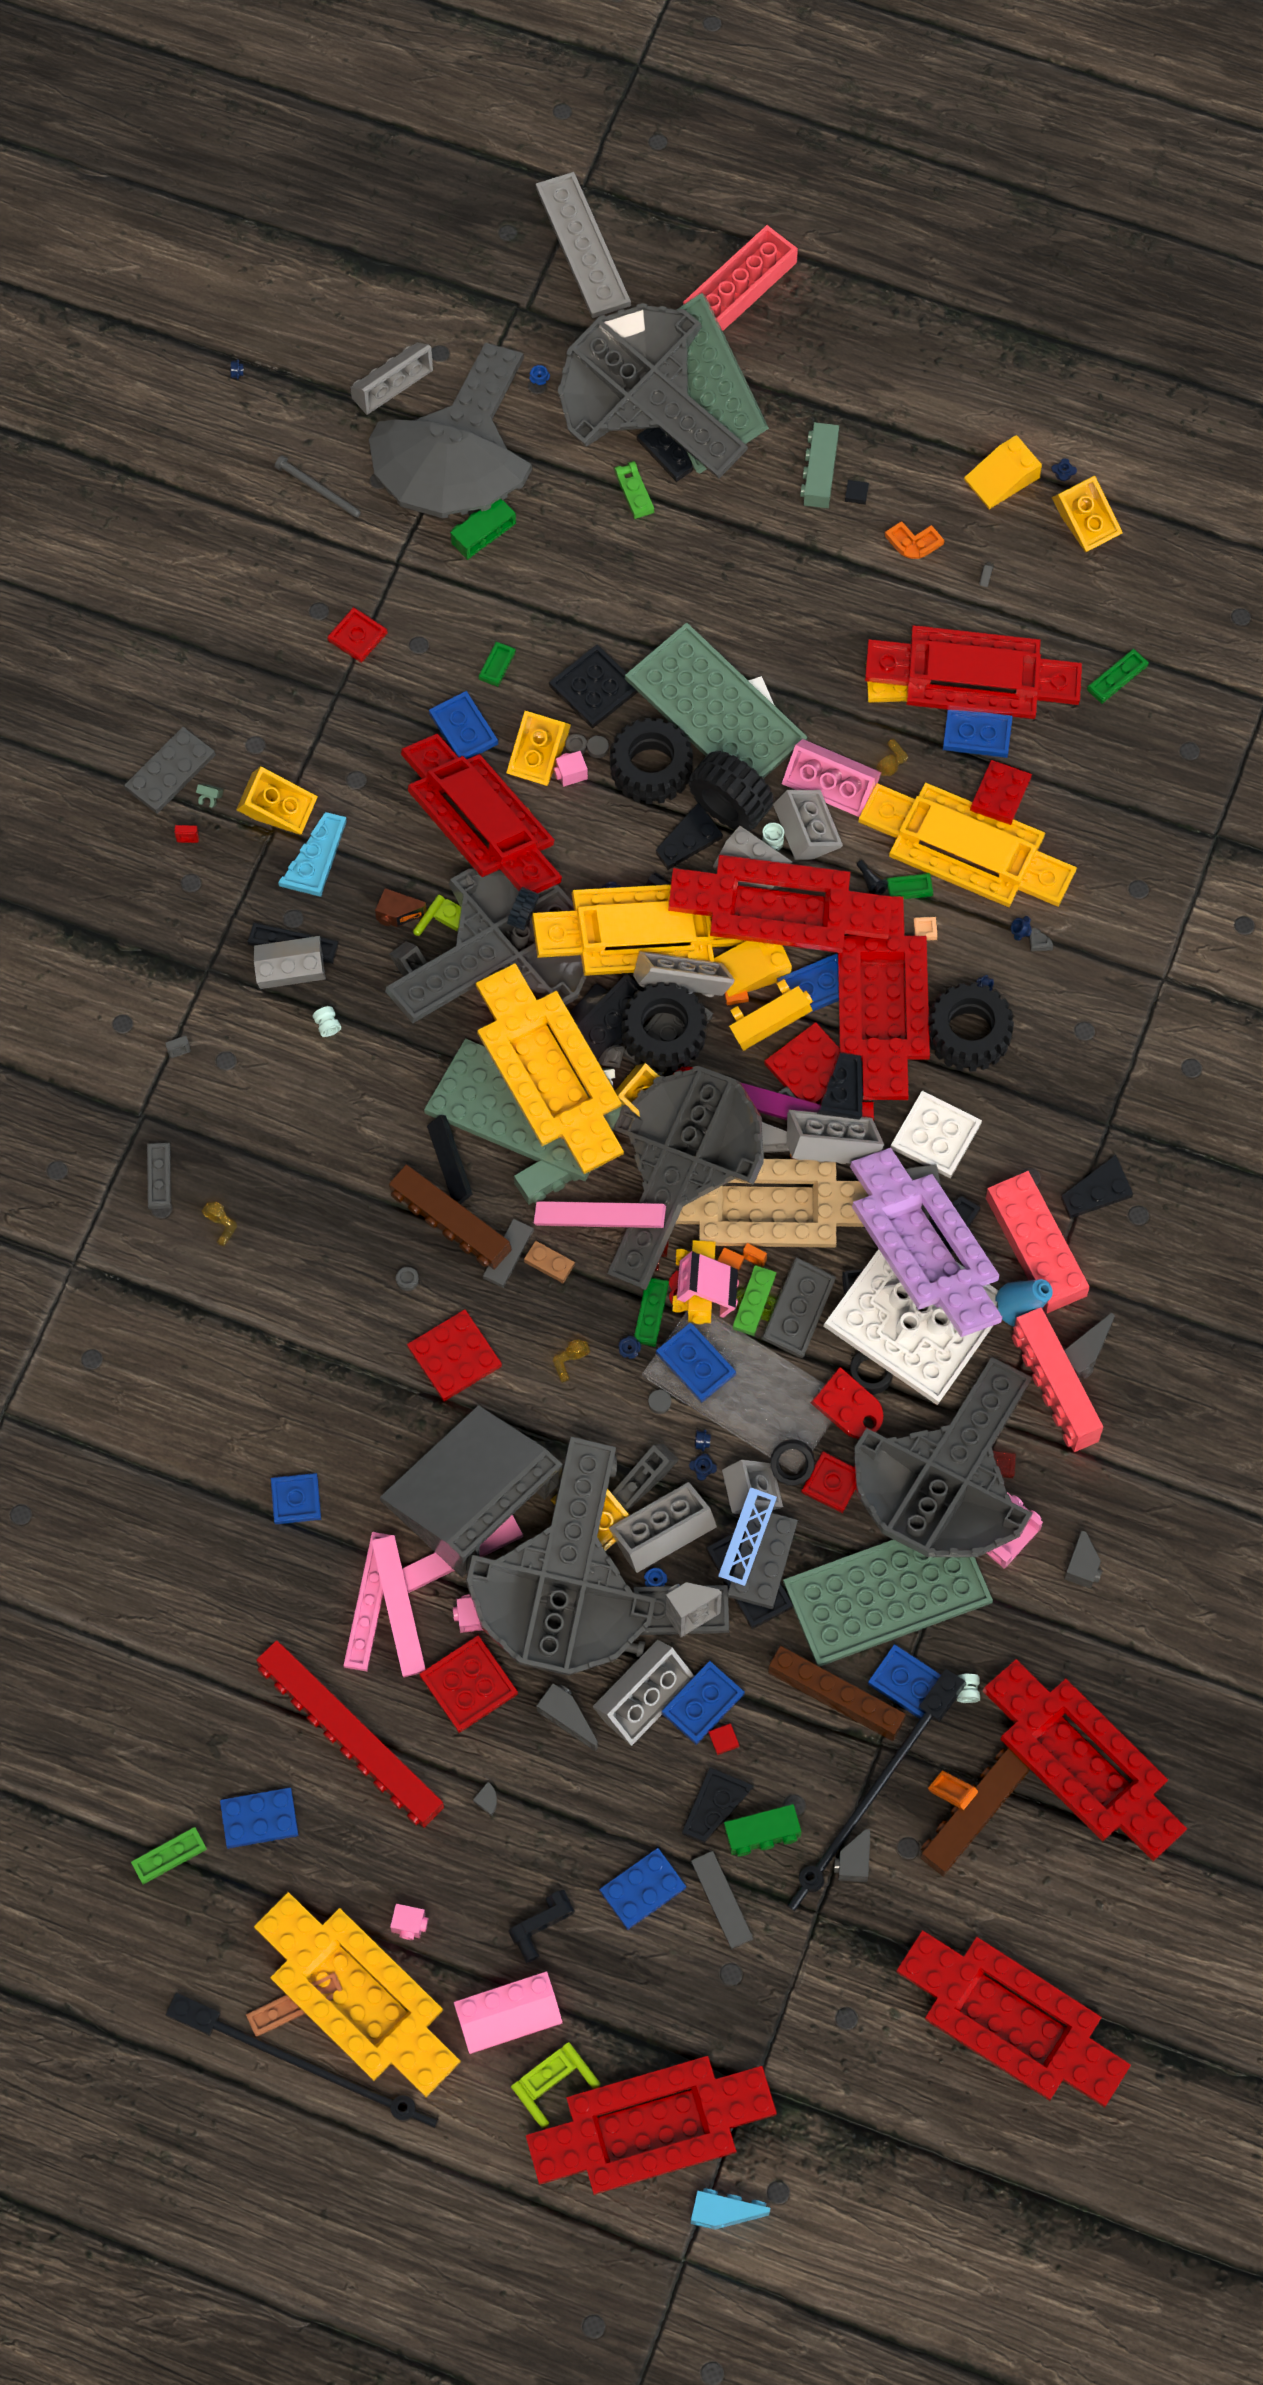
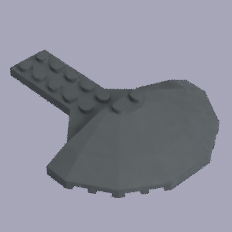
(635, 376)
(454, 455)
(488, 946)
(688, 1141)
(943, 1485)
(559, 1594)

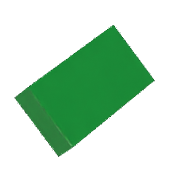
(497, 664)
(910, 886)

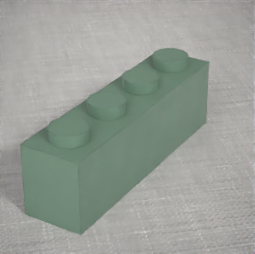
(821, 465)
(540, 1180)

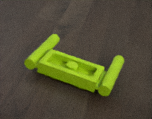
(443, 911)
(549, 2074)

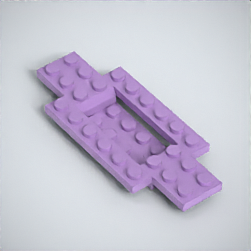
(914, 1248)

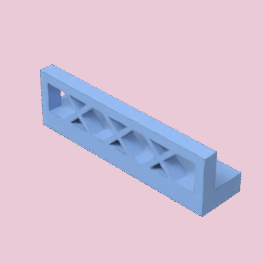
(738, 1534)

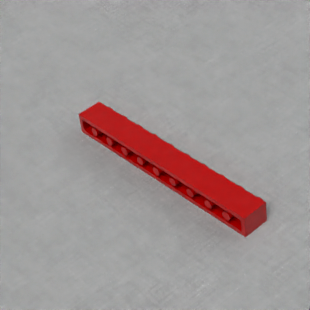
(350, 1734)

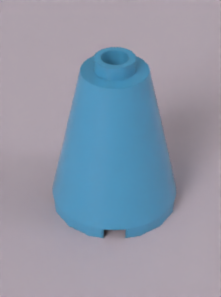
(1021, 1298)

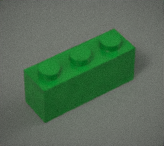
(482, 528)
(762, 1830)

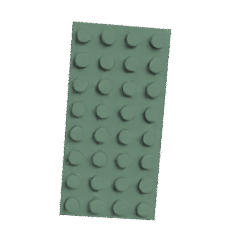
(717, 379)
(714, 702)
(482, 1104)
(881, 1597)

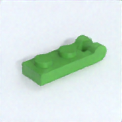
(634, 490)

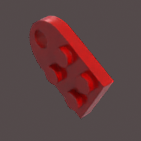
(848, 1404)

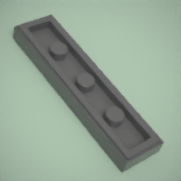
(721, 1900)

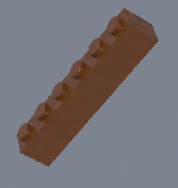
(450, 1217)
(836, 1693)
(966, 1824)

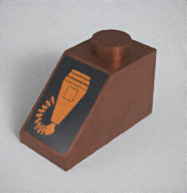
(398, 909)

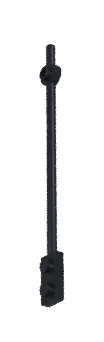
(934, 1706)
(206, 2019)

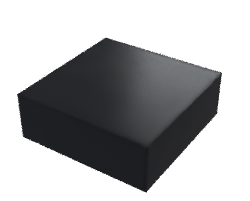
(856, 492)

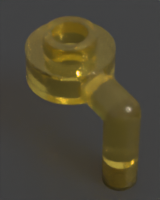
(889, 764)
(215, 1213)
(576, 1350)

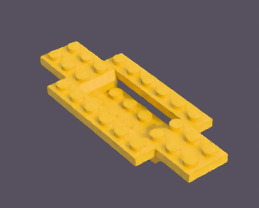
(951, 826)
(623, 919)
(540, 1072)
(363, 2015)

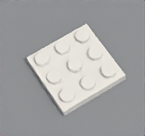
(936, 1134)

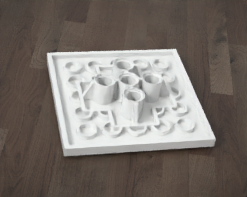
(873, 1322)

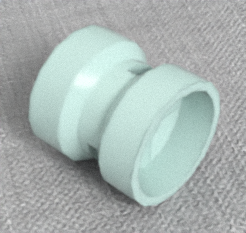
(773, 835)
(327, 1023)
(970, 1692)

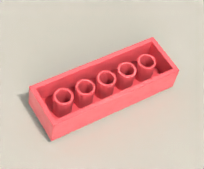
(747, 275)
(1037, 1239)
(1057, 1380)

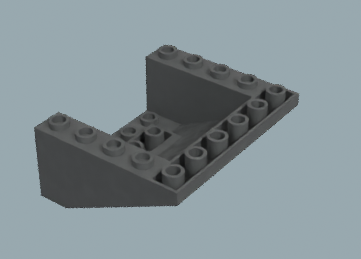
(471, 1486)

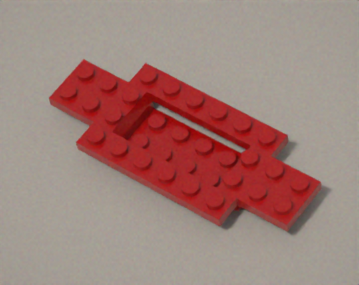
(976, 661)
(490, 805)
(780, 915)
(874, 1006)
(1075, 1768)
(1008, 2028)
(653, 2135)

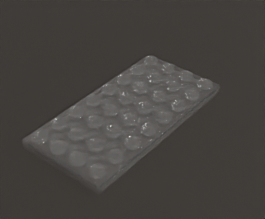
(763, 1400)

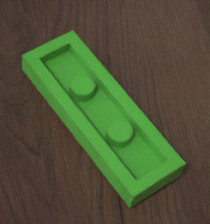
(754, 1300)
(168, 1855)

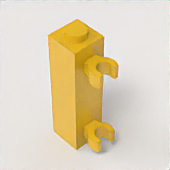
(771, 1017)
(698, 1308)

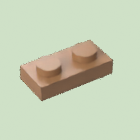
(549, 1262)

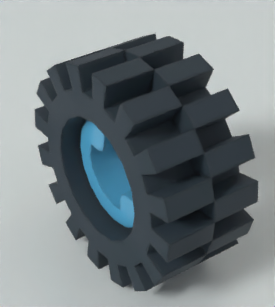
(523, 908)

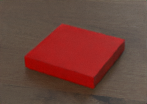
(357, 635)
(831, 1482)

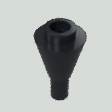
(875, 883)

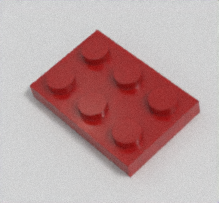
(1001, 792)

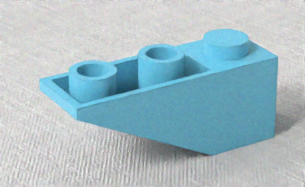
(720, 2211)

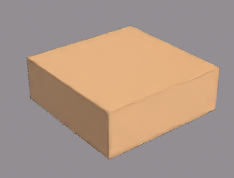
(925, 927)

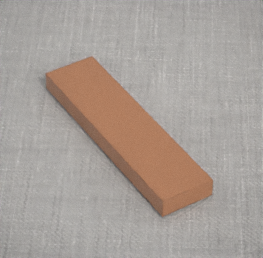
(284, 2009)

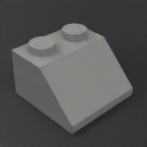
(753, 1474)

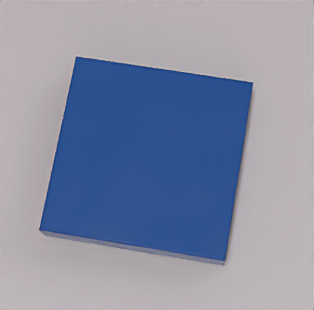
(295, 1498)

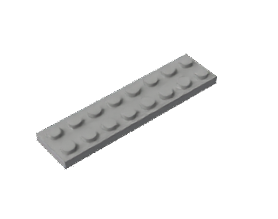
(583, 245)

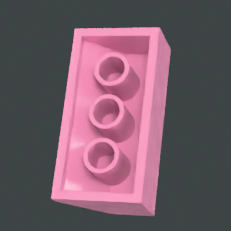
(840, 779)
(508, 2012)

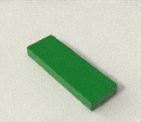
(1117, 676)
(651, 1312)

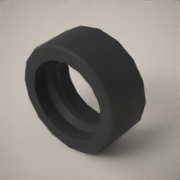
(872, 1388)
(789, 1479)

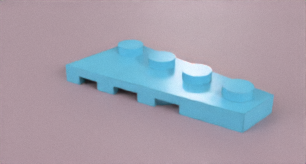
(316, 857)

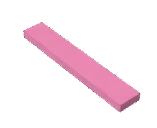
(600, 1214)
(435, 1567)
(398, 1606)
(366, 1613)

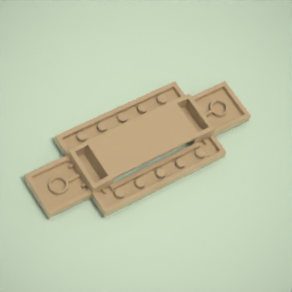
(778, 1213)

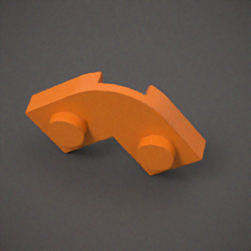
(914, 546)

